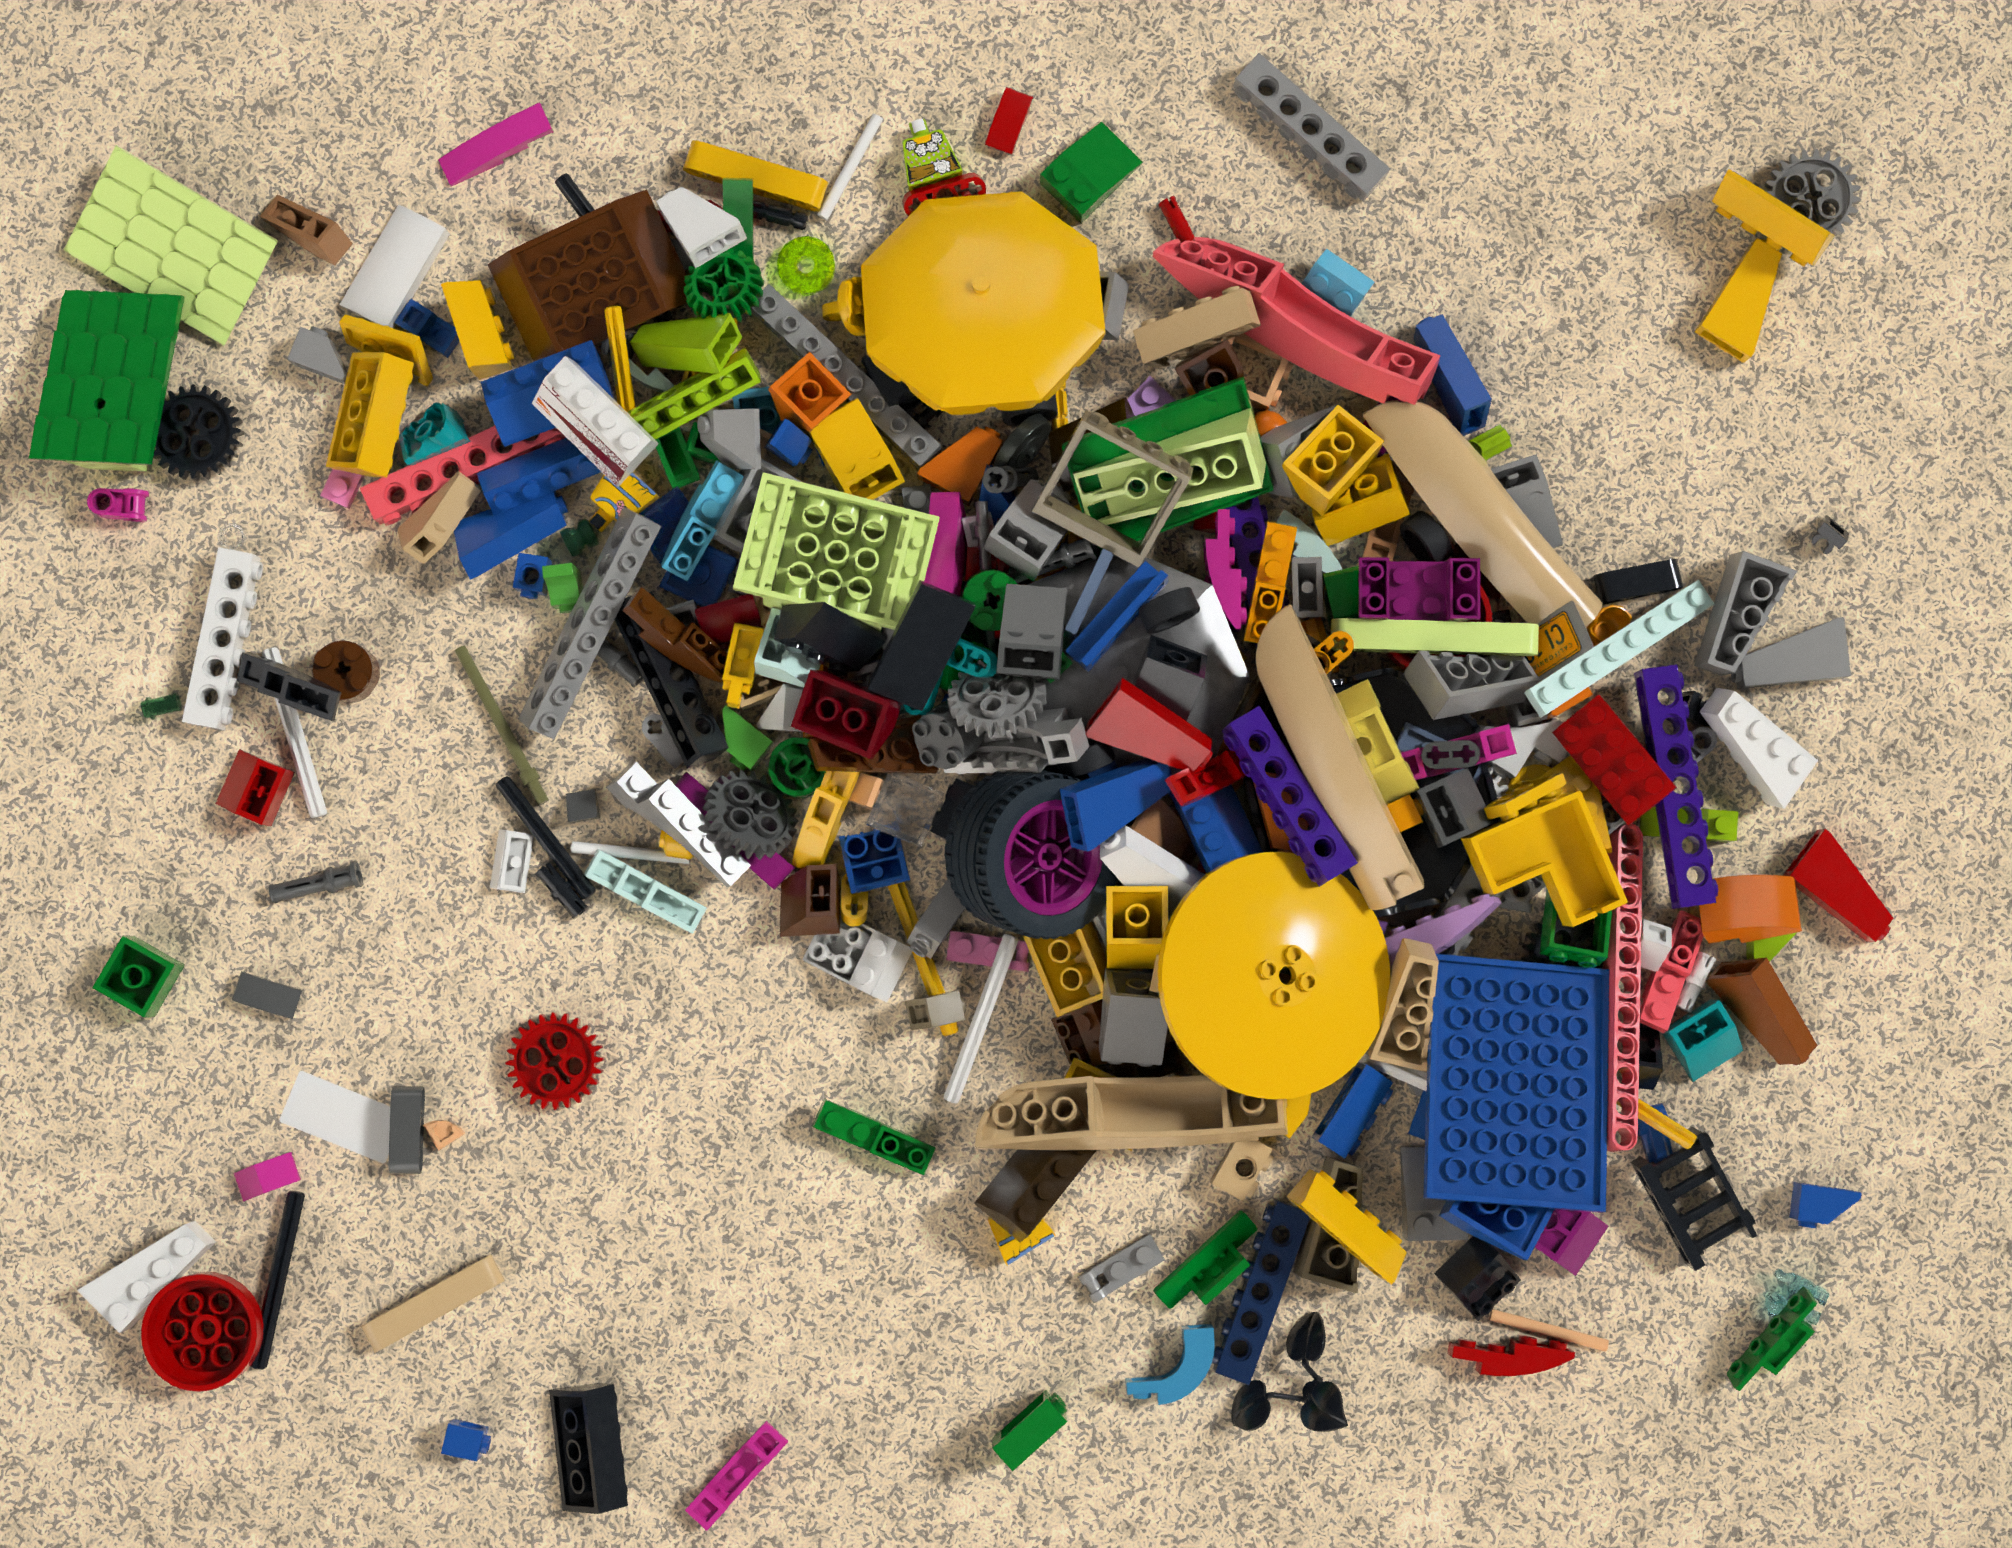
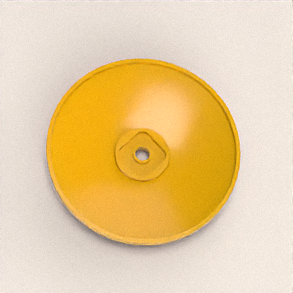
(1225, 986)

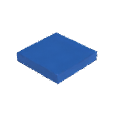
(706, 580)

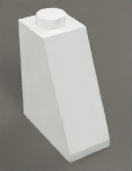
(700, 225)

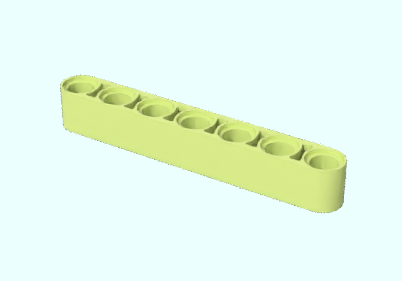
(1438, 636)

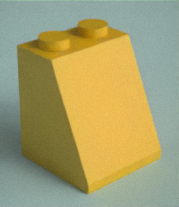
(1135, 925)

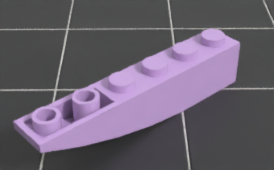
(1446, 929)

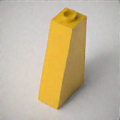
(1741, 304)

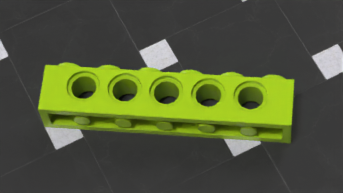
(696, 395)

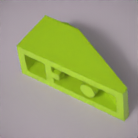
(1721, 824)

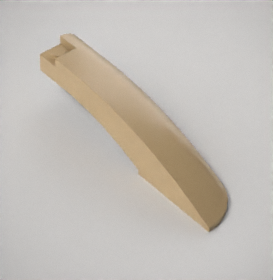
(1333, 761)
(1126, 1115)

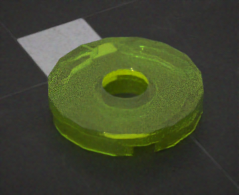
(806, 248)

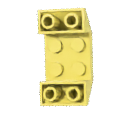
(1377, 742)

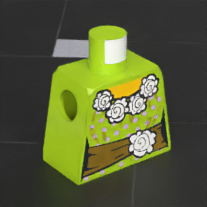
(928, 156)

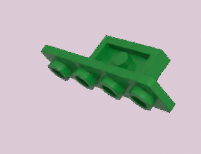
(1211, 1265)
(1778, 1342)

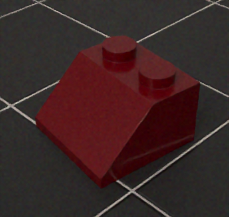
(719, 618)

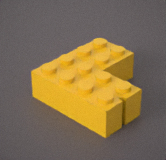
(1559, 844)

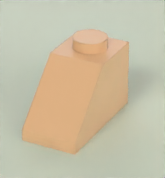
(866, 791)

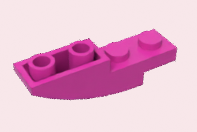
(1226, 582)

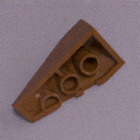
(1209, 367)

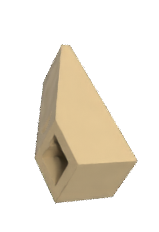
(437, 518)

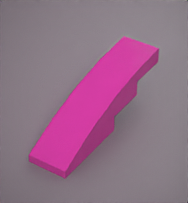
(495, 144)

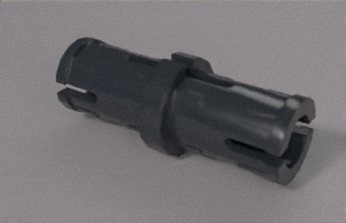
(561, 890)

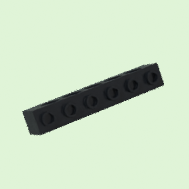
(676, 697)

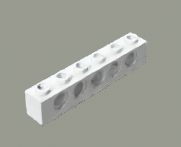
(215, 623)

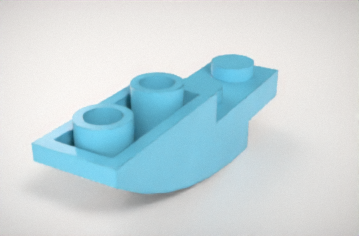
(699, 520)

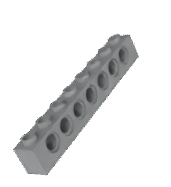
(804, 337)
(589, 623)

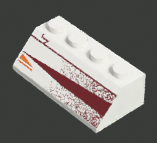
(593, 421)

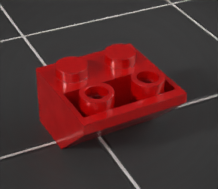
(254, 788)

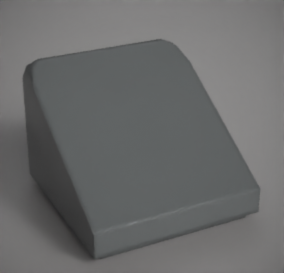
(582, 806)

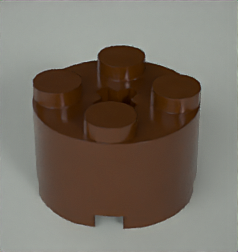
(364, 672)

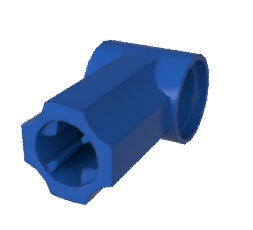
(1654, 1143)

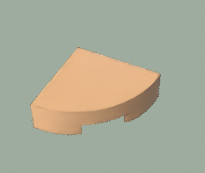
(443, 1132)

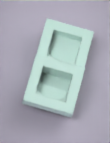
(654, 381)

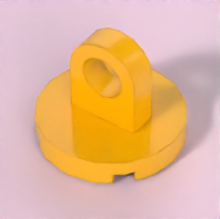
(848, 306)

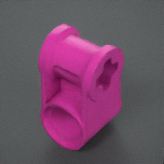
(124, 503)

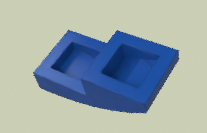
(430, 327)

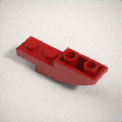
(1522, 1358)

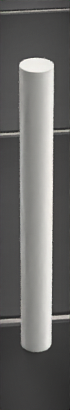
(850, 166)
(625, 852)

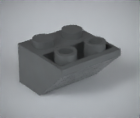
(1452, 807)

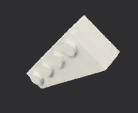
(1762, 749)
(129, 1287)

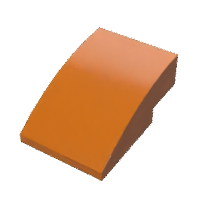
(1751, 909)

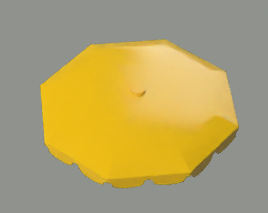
(982, 303)

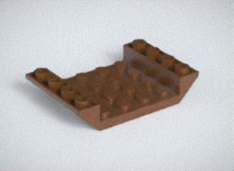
(600, 260)

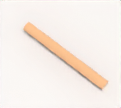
(1549, 1330)

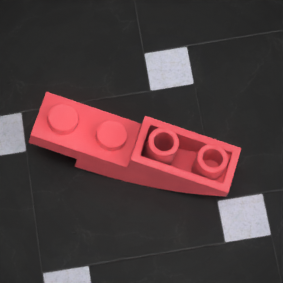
(1667, 983)

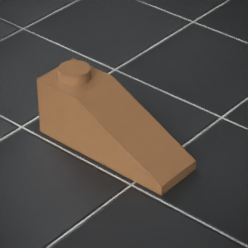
(308, 229)

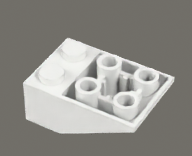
(860, 958)

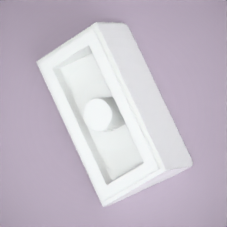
(511, 861)

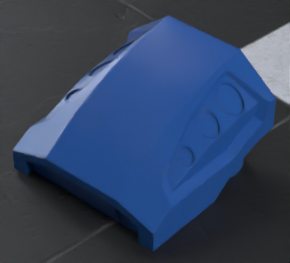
(873, 860)

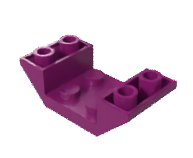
(1419, 589)
(1571, 1238)

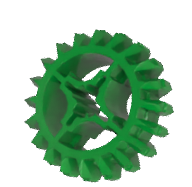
(728, 291)

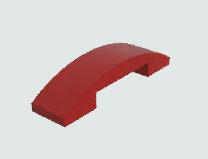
(1206, 780)

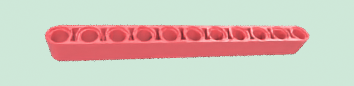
(1629, 1001)

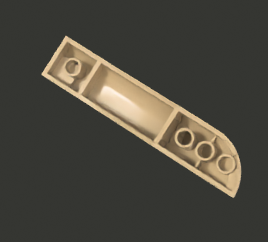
(1479, 511)

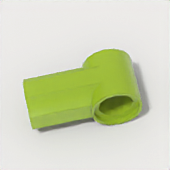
(1491, 442)

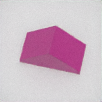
(267, 1176)

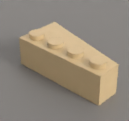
(1196, 327)
(1408, 1009)

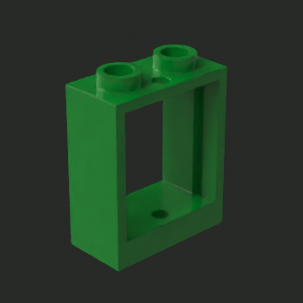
(1562, 953)
(1030, 1429)

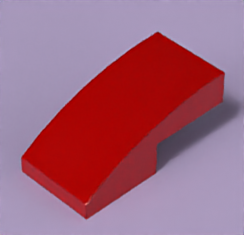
(1009, 120)

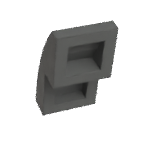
(266, 995)

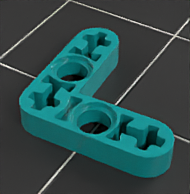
(966, 665)

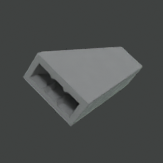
(1803, 658)

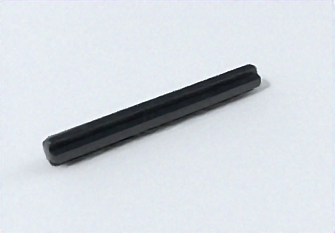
(545, 837)

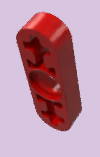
(962, 182)

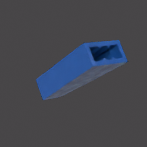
(1455, 377)
(491, 539)
(1111, 800)

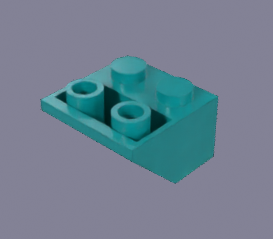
(1704, 1039)

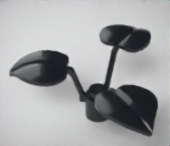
(1321, 1400)

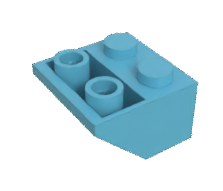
(1337, 282)

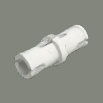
(1695, 981)

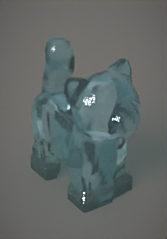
(1776, 1302)

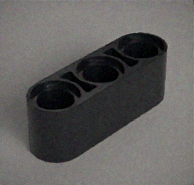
(1638, 581)

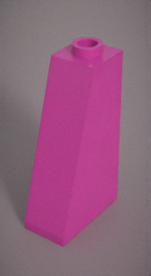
(950, 544)

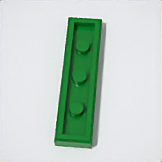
(739, 203)

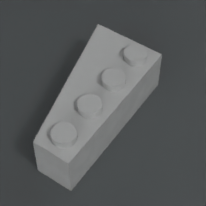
(1740, 610)
(1468, 683)

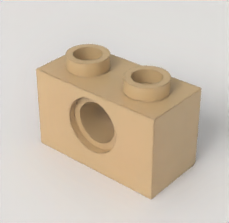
(1234, 1183)

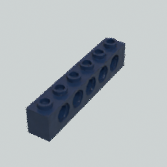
(1242, 1366)

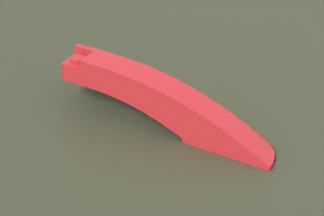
(1301, 323)

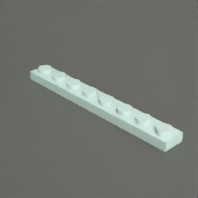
(1618, 648)

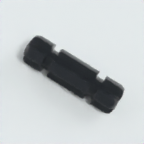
(779, 215)

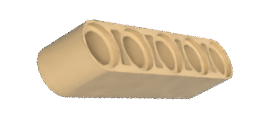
(432, 1303)

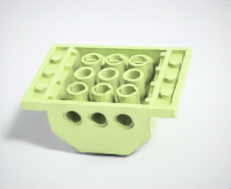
(834, 550)

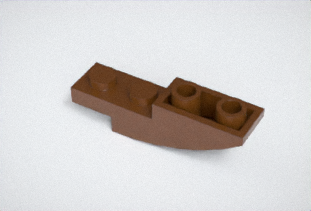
(673, 639)

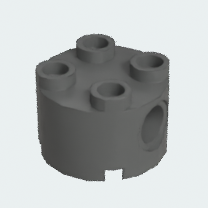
(942, 740)

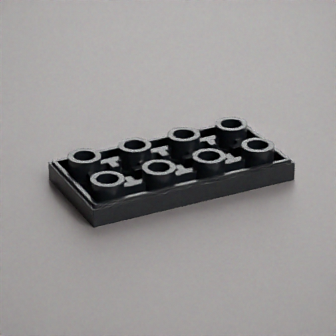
(921, 645)

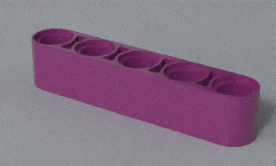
(770, 870)

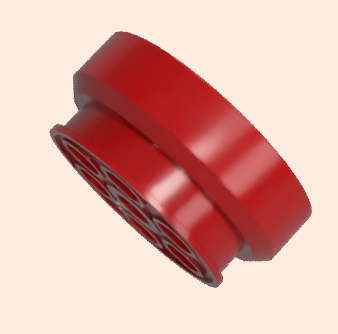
(171, 1354)

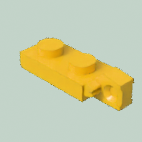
(739, 665)

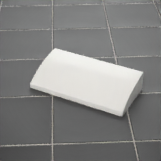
(395, 267)

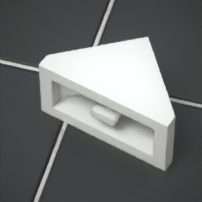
(781, 709)

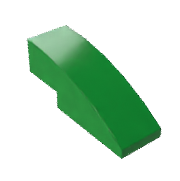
(675, 460)

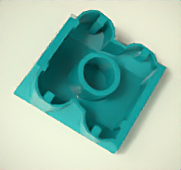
(433, 434)

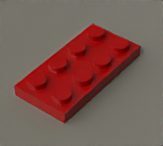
(1614, 760)

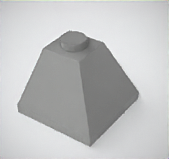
(732, 436)

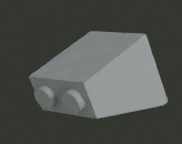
(1131, 1019)

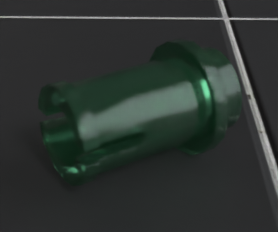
(160, 705)

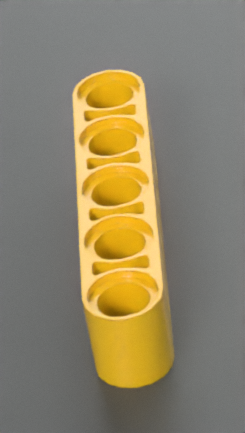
(768, 178)

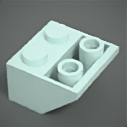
(777, 662)

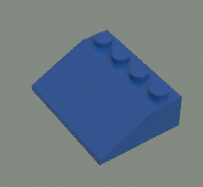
(1503, 1226)

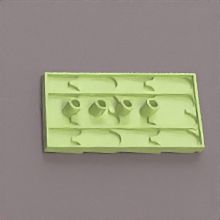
(171, 242)

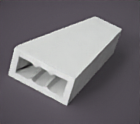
(1144, 863)

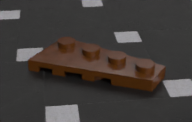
(896, 755)

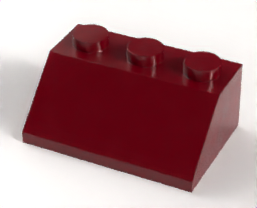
(845, 713)

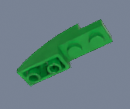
(874, 1136)

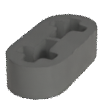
(1451, 762)

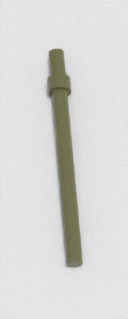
(528, 775)

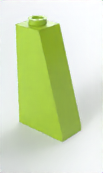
(688, 343)

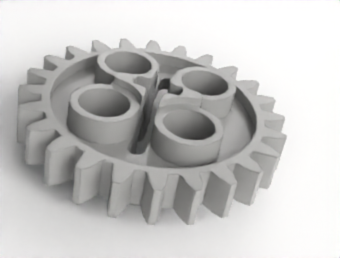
(1838, 193)
(995, 702)

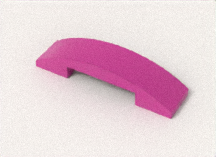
(1493, 745)
(736, 1475)

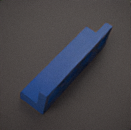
(1116, 616)

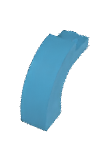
(1186, 1375)

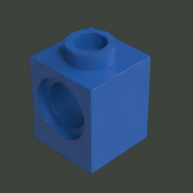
(525, 564)
(466, 1440)

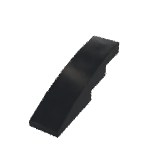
(289, 686)

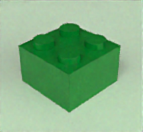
(138, 976)

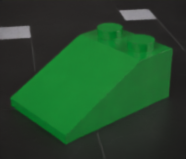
(1089, 171)

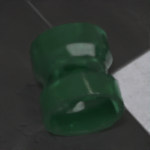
(577, 538)

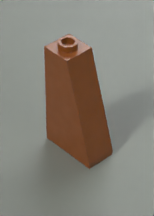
(1764, 1008)

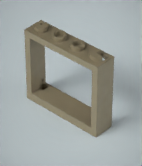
(1094, 530)

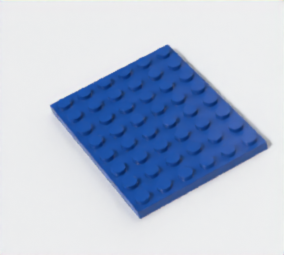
(1518, 1084)

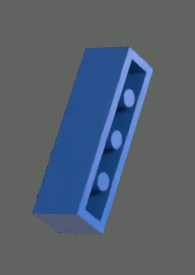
(534, 475)

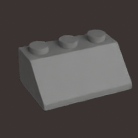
(736, 517)

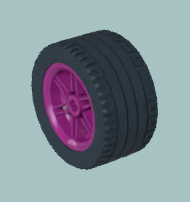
(992, 856)

